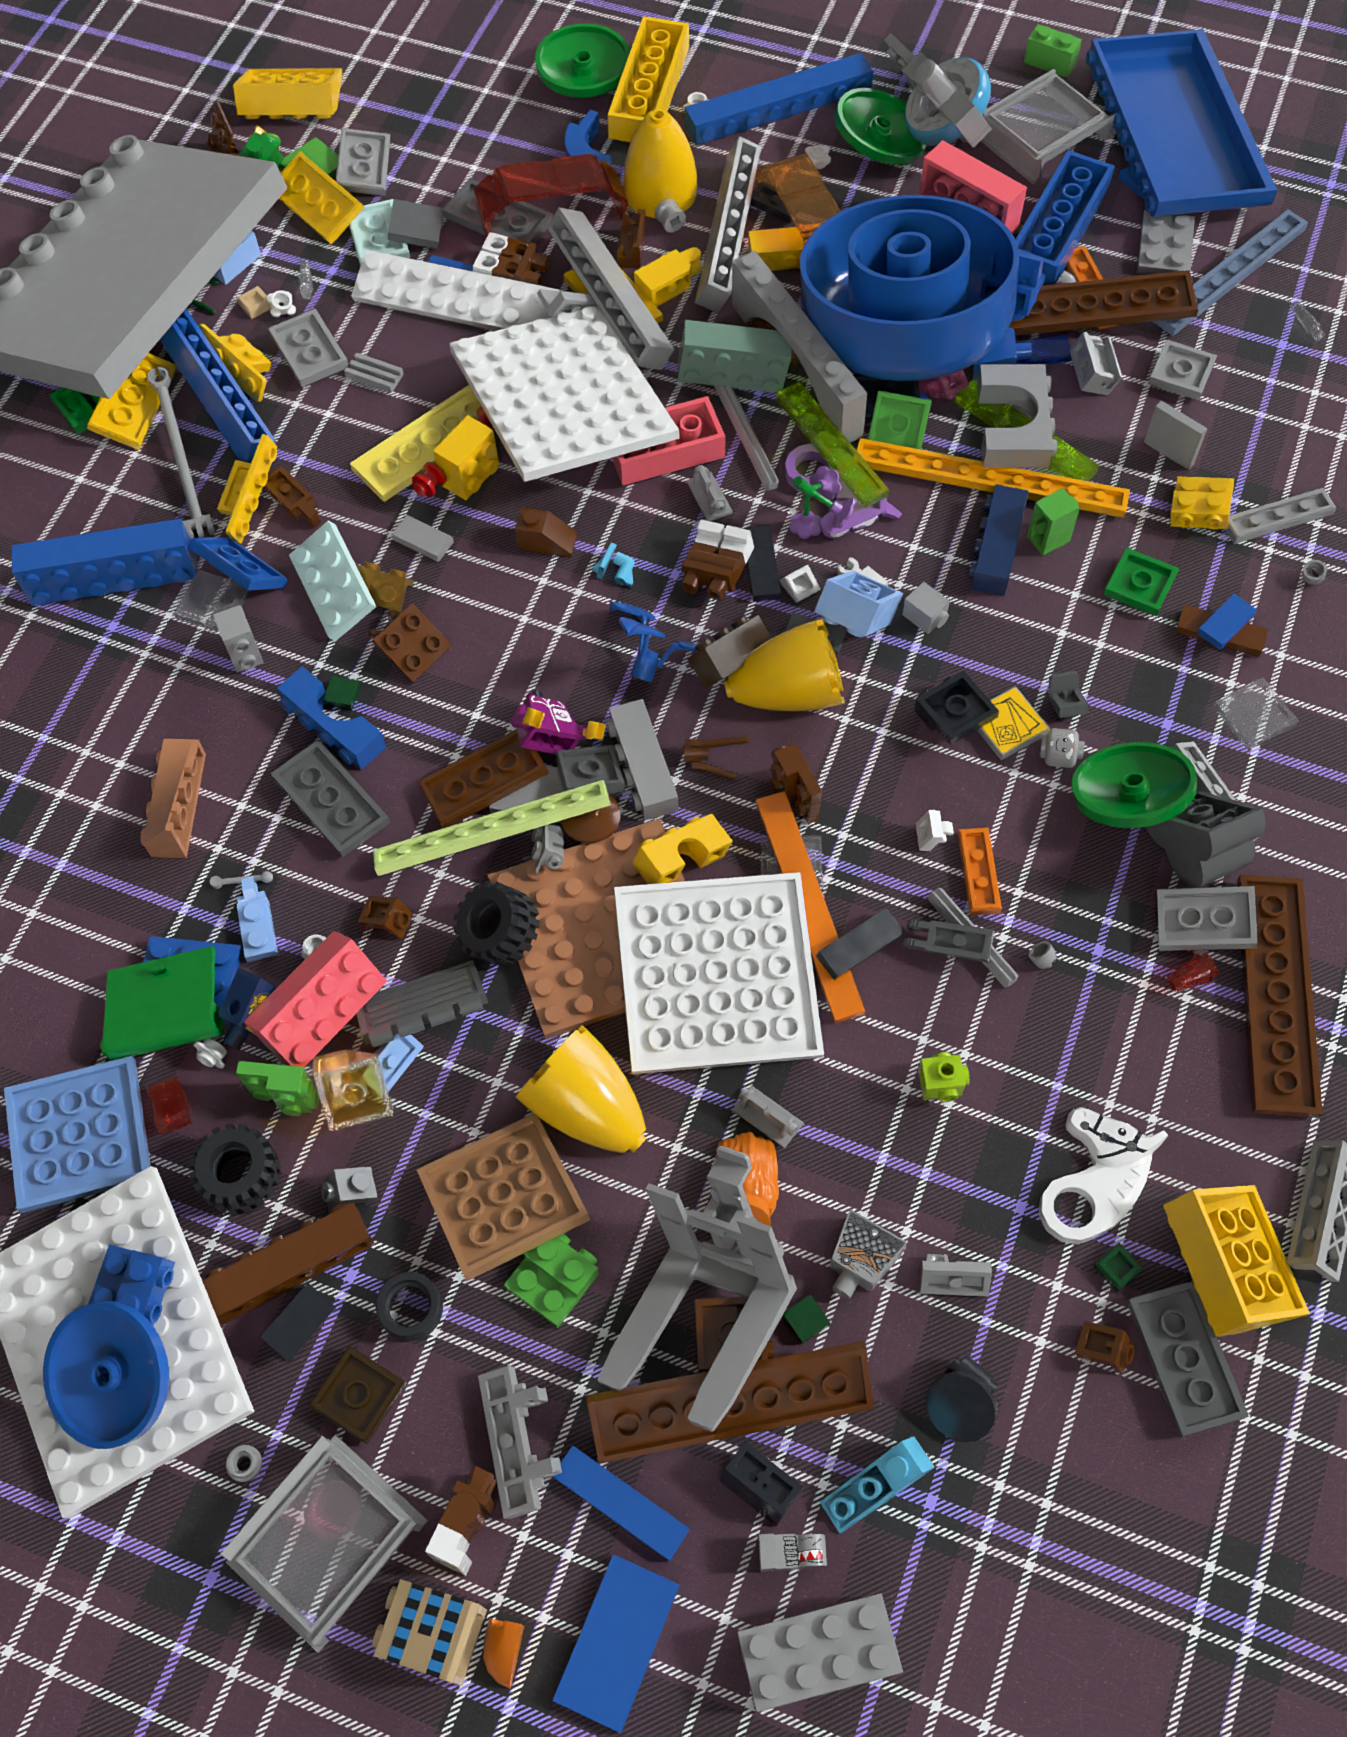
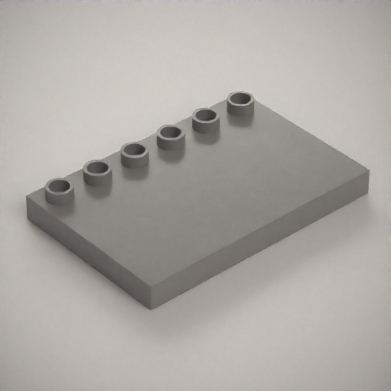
(125, 260)

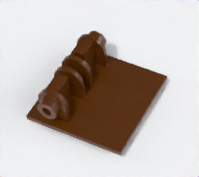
(221, 135)

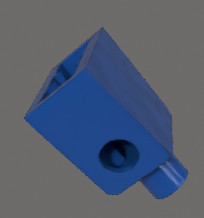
(1005, 352)

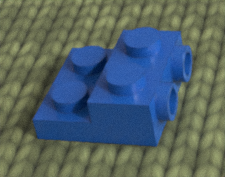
(133, 1280)

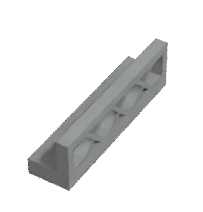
(1318, 1209)

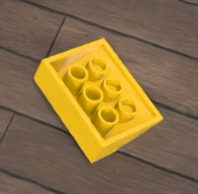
(288, 92)
(1235, 1259)

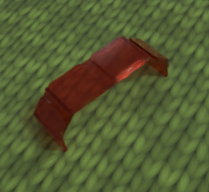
(545, 180)

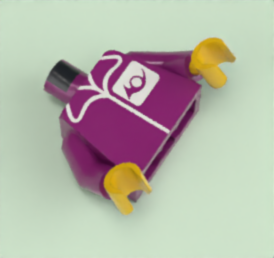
(548, 725)

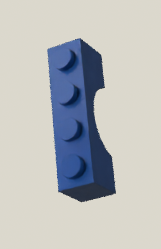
(354, 739)

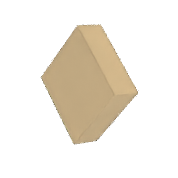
(254, 302)

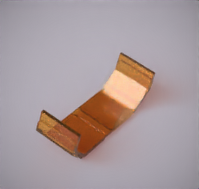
(800, 191)

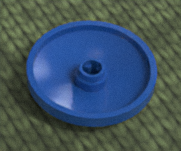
(105, 1374)

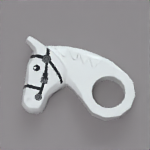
(1110, 1186)

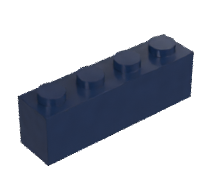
(999, 540)

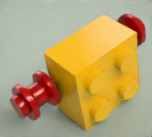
(461, 459)

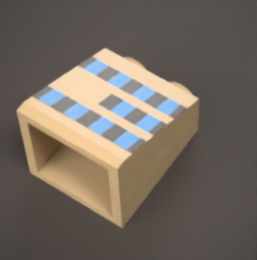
(429, 1631)

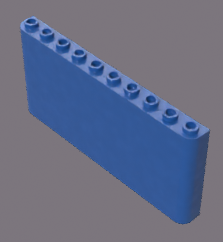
(1179, 123)

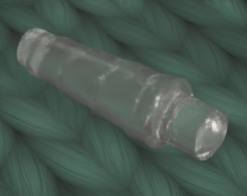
(306, 283)
(1309, 323)

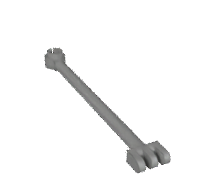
(197, 520)

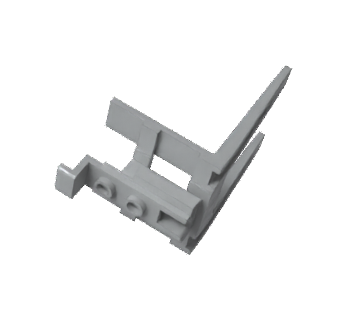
(750, 1271)

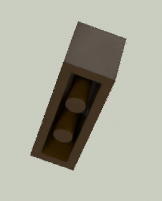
(728, 651)

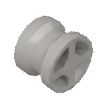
(670, 215)

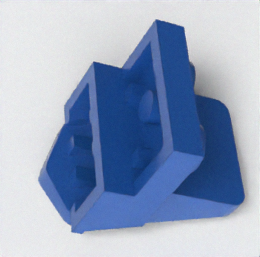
(1028, 285)

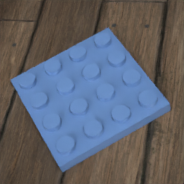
(76, 1133)

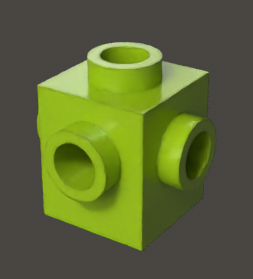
(943, 1077)

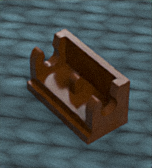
(631, 241)

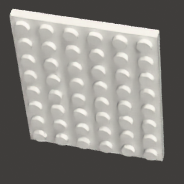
(562, 392)
(54, 1275)

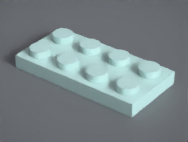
(332, 581)

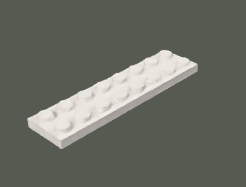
(447, 292)

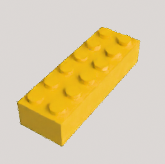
(648, 75)

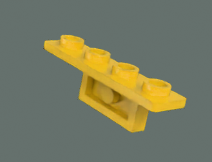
(241, 360)
(244, 488)

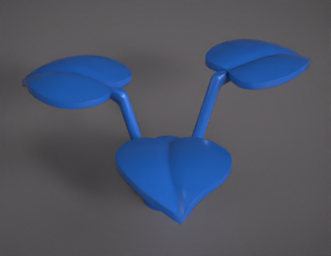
(646, 660)

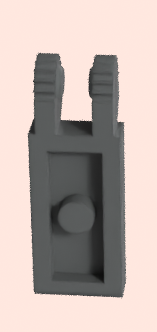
(952, 940)

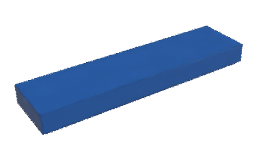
(621, 1503)

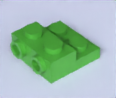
(285, 1084)
(553, 1278)

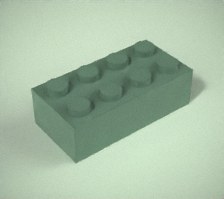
(733, 356)

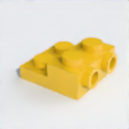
(1202, 502)

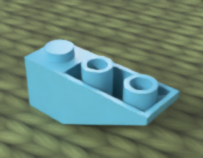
(877, 1484)

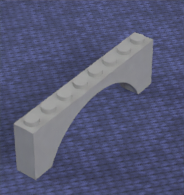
(761, 295)

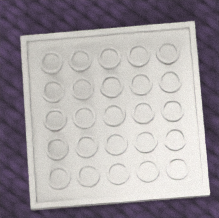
(717, 973)

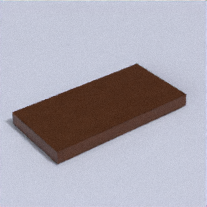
(481, 779)

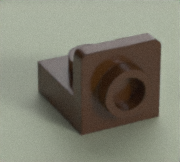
(386, 914)
(1105, 1346)

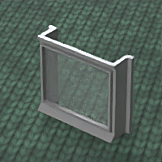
(1041, 124)
(321, 1538)

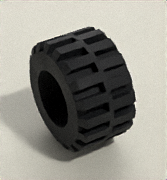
(477, 918)
(217, 1152)

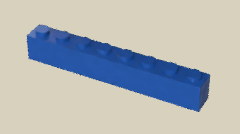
(776, 99)
(215, 387)

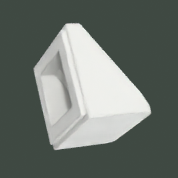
(800, 583)

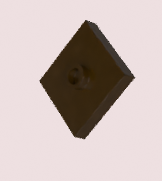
(357, 1394)

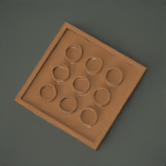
(502, 1196)

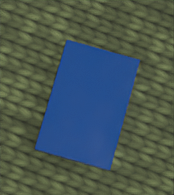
(238, 563)

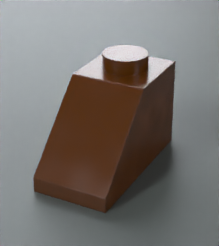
(544, 533)

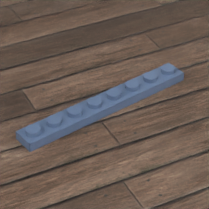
(1240, 265)

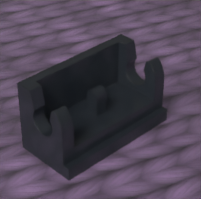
(298, 1322)
(760, 1483)

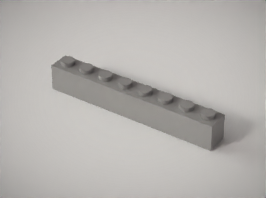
(728, 224)
(610, 289)

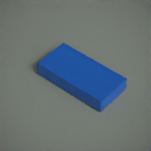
(1227, 621)

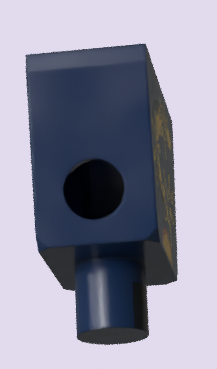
(242, 998)

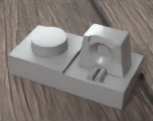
(954, 1278)

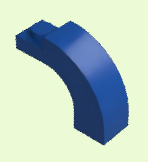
(581, 136)

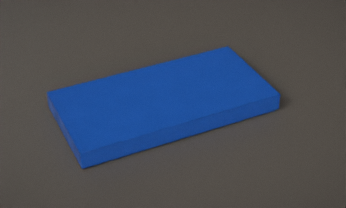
(616, 1643)

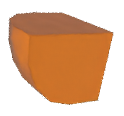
(502, 1650)

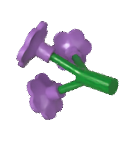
(823, 488)

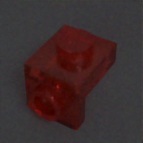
(169, 1105)

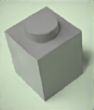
(926, 608)

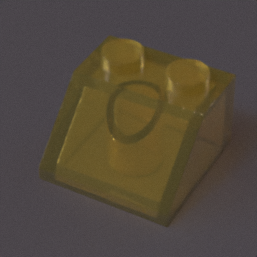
(351, 1088)

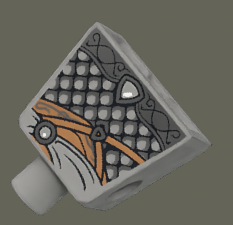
(863, 1254)

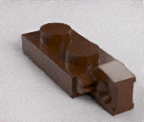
(292, 496)

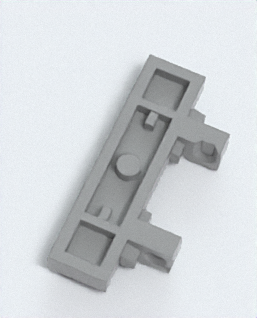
(516, 1470)

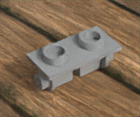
(708, 494)
(548, 847)
(767, 1116)

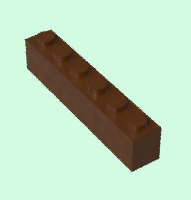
(287, 1262)

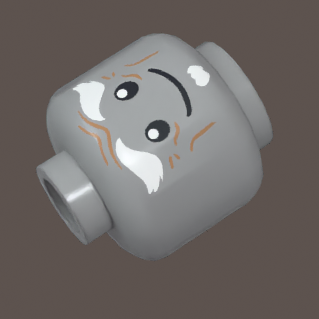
(1061, 748)

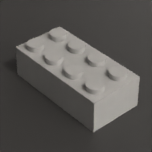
(819, 1652)

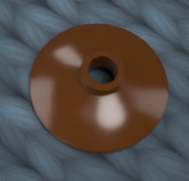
(595, 825)

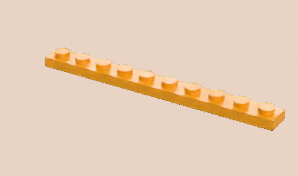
(971, 474)

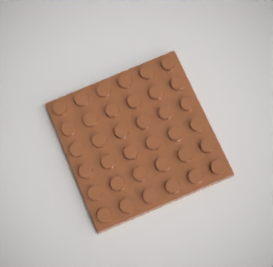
(576, 956)

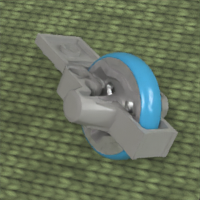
(952, 90)

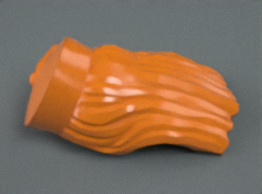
(762, 1181)

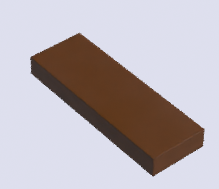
(1247, 640)

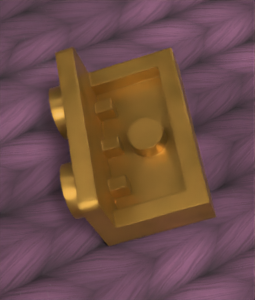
(385, 588)

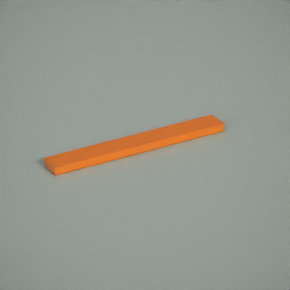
(792, 857)

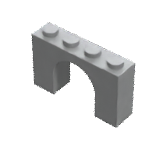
(1029, 389)

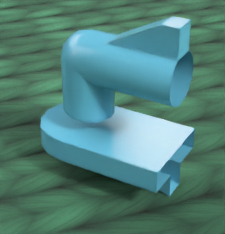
(626, 563)

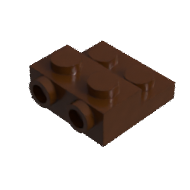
(794, 777)
(713, 1324)

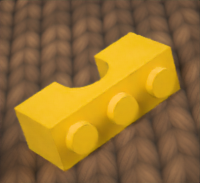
(700, 839)

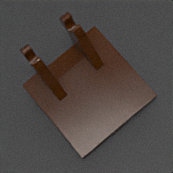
(410, 642)

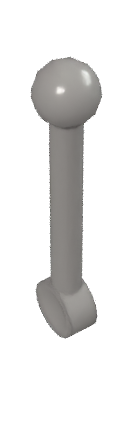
(216, 882)

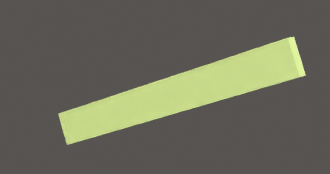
(491, 827)

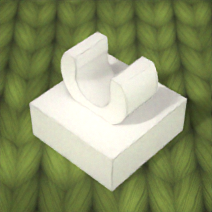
(932, 831)

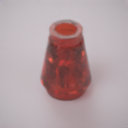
(1193, 973)

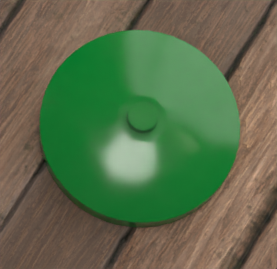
(582, 60)
(877, 126)
(1134, 785)

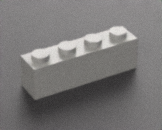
(643, 760)

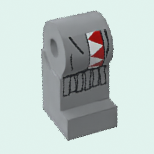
(791, 1552)

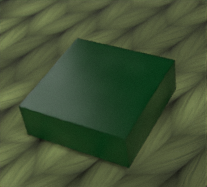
(342, 692)
(1118, 1267)
(806, 1319)

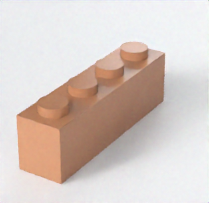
(173, 798)

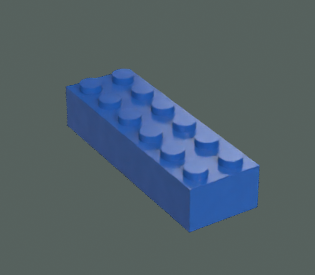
(1064, 212)
(104, 562)

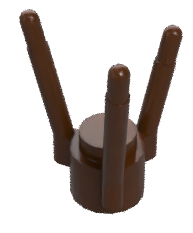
(698, 750)

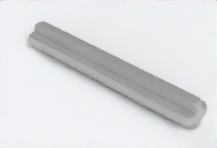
(953, 914)

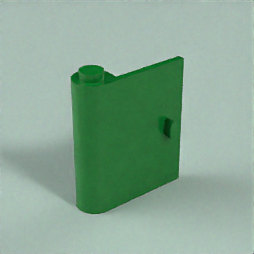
(161, 1004)

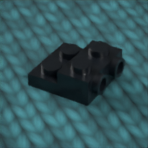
(955, 708)

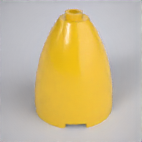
(659, 165)
(790, 672)
(586, 1096)

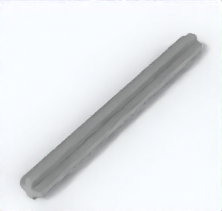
(748, 437)

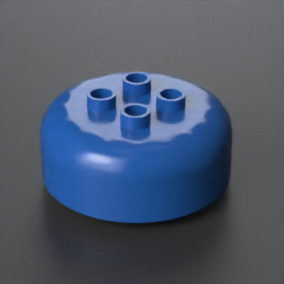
(903, 282)

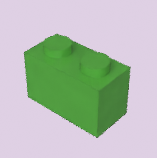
(1052, 50)
(1053, 521)

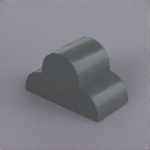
(1210, 838)

